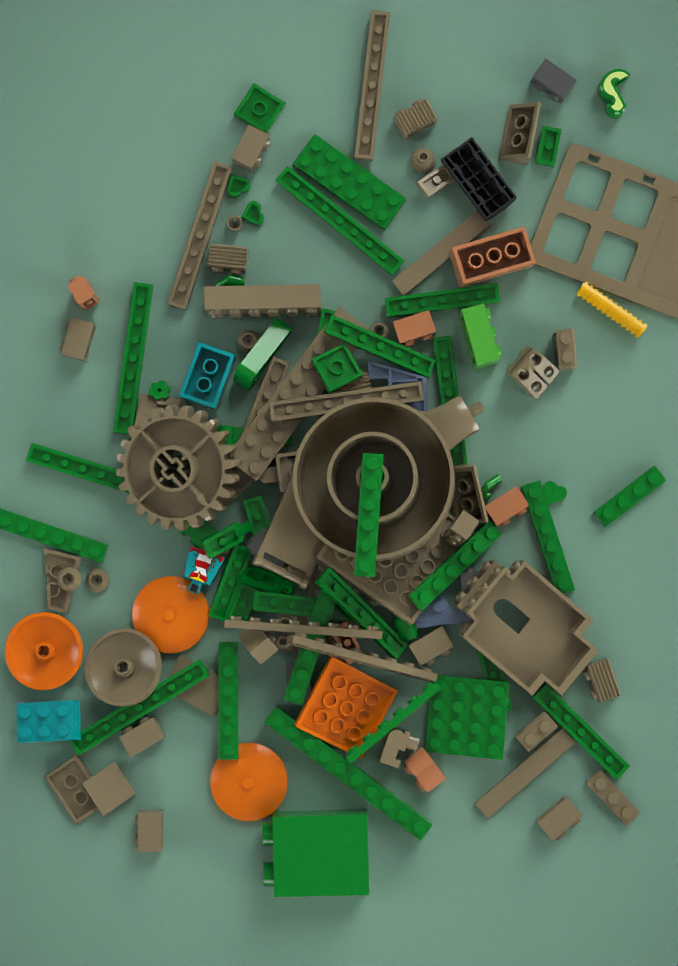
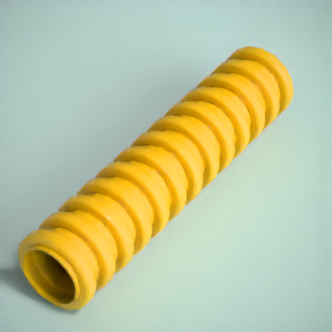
(611, 309)

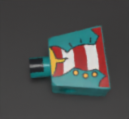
(201, 569)

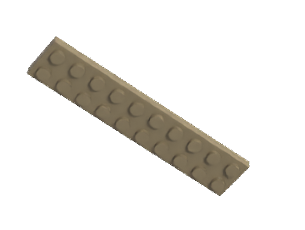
(265, 438)

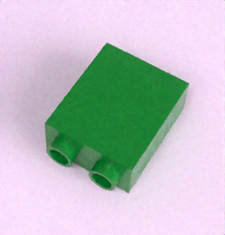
(317, 853)

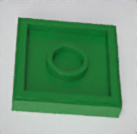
(259, 108)
(336, 368)

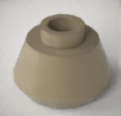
(422, 165)

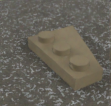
(56, 561)

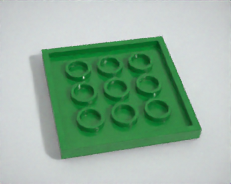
(468, 717)

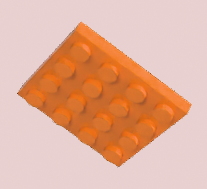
(345, 705)

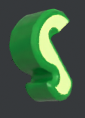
(609, 94)

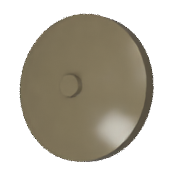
(123, 667)

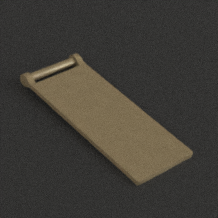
(290, 541)

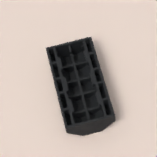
(479, 179)

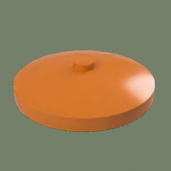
(171, 614)
(44, 651)
(252, 784)

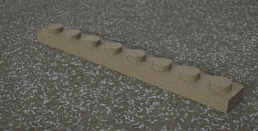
(372, 85)
(200, 235)
(322, 404)
(295, 627)
(355, 655)

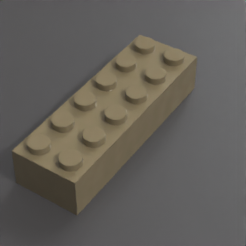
(262, 300)

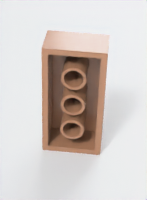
(492, 257)

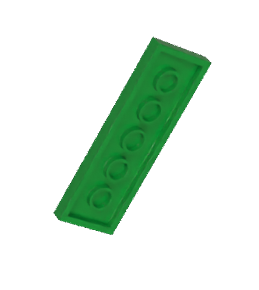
(349, 181)

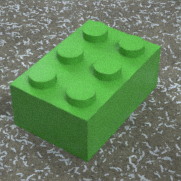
(480, 336)

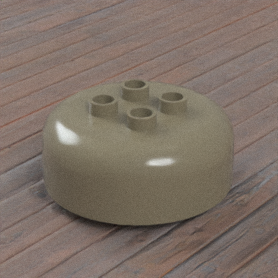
(415, 476)

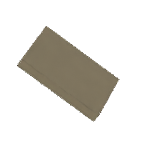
(202, 695)
(67, 784)

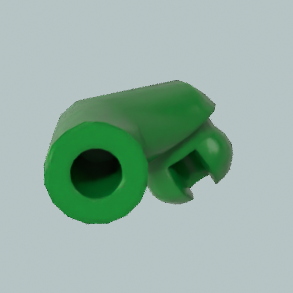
(231, 280)
(488, 485)

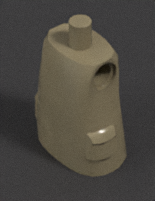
(455, 420)

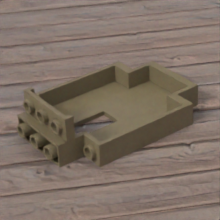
(547, 646)

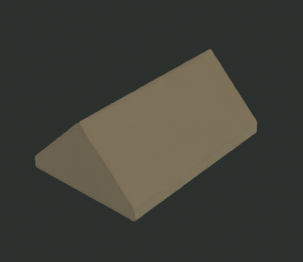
(519, 133)
(468, 493)

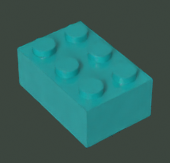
(207, 376)
(48, 721)

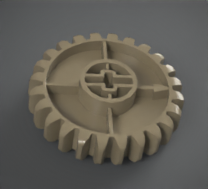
(153, 460)

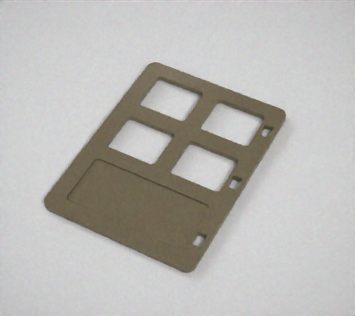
(654, 268)

